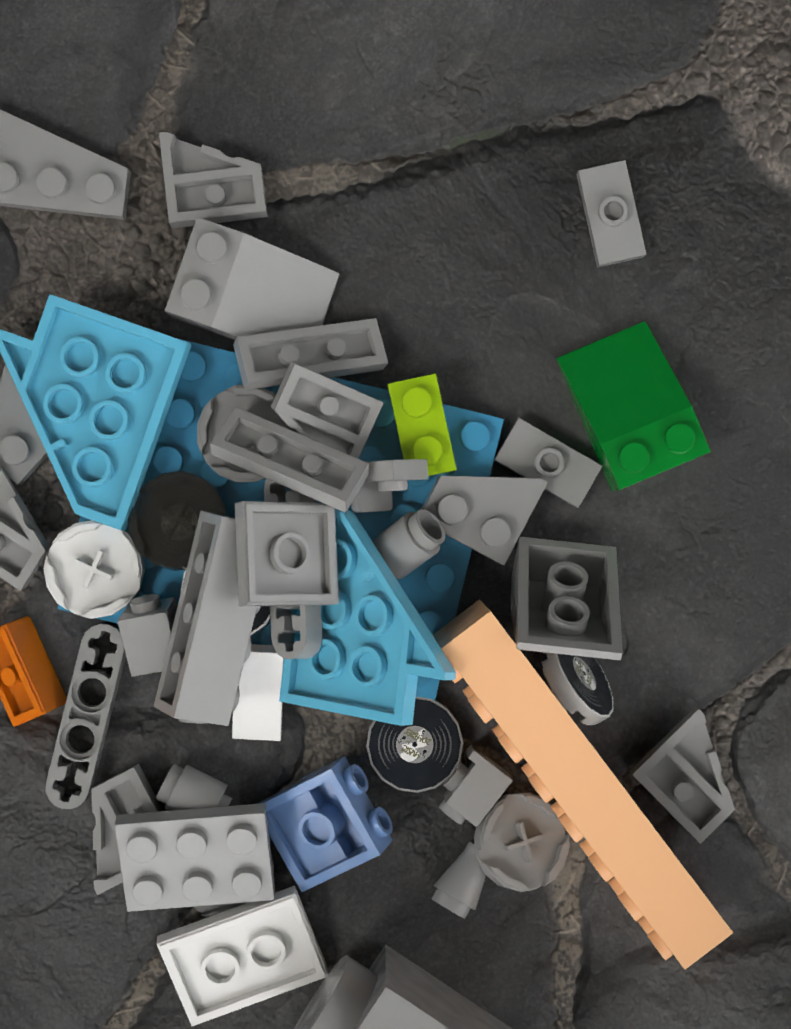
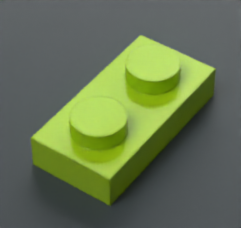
(422, 423)

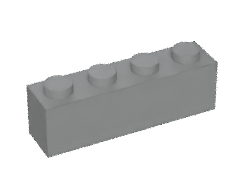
(208, 631)

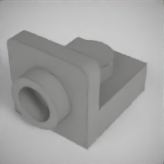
(383, 479)

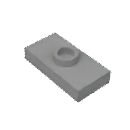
(611, 213)
(539, 455)

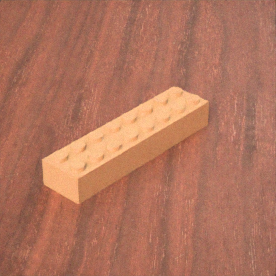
(586, 791)

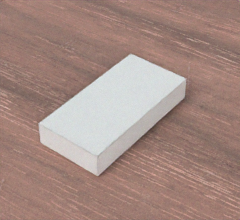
(259, 709)

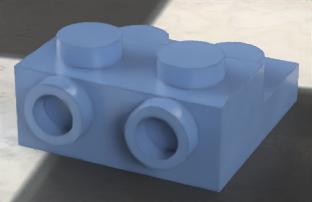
(327, 824)

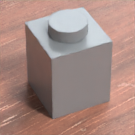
(146, 632)

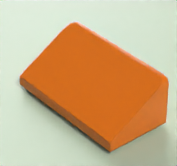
(26, 673)

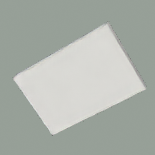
(242, 956)

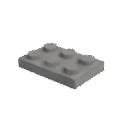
(195, 857)

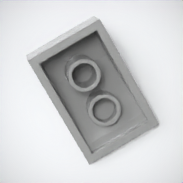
(247, 285)
(566, 598)

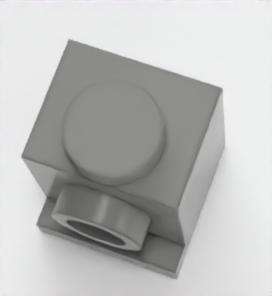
(474, 788)

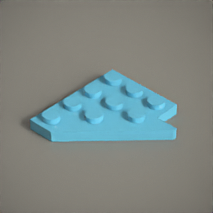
(96, 401)
(370, 641)

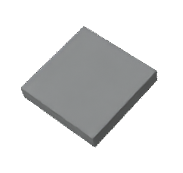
(286, 554)

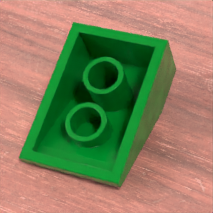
(632, 407)

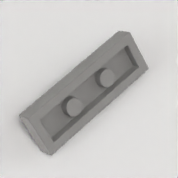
(325, 349)
(290, 459)

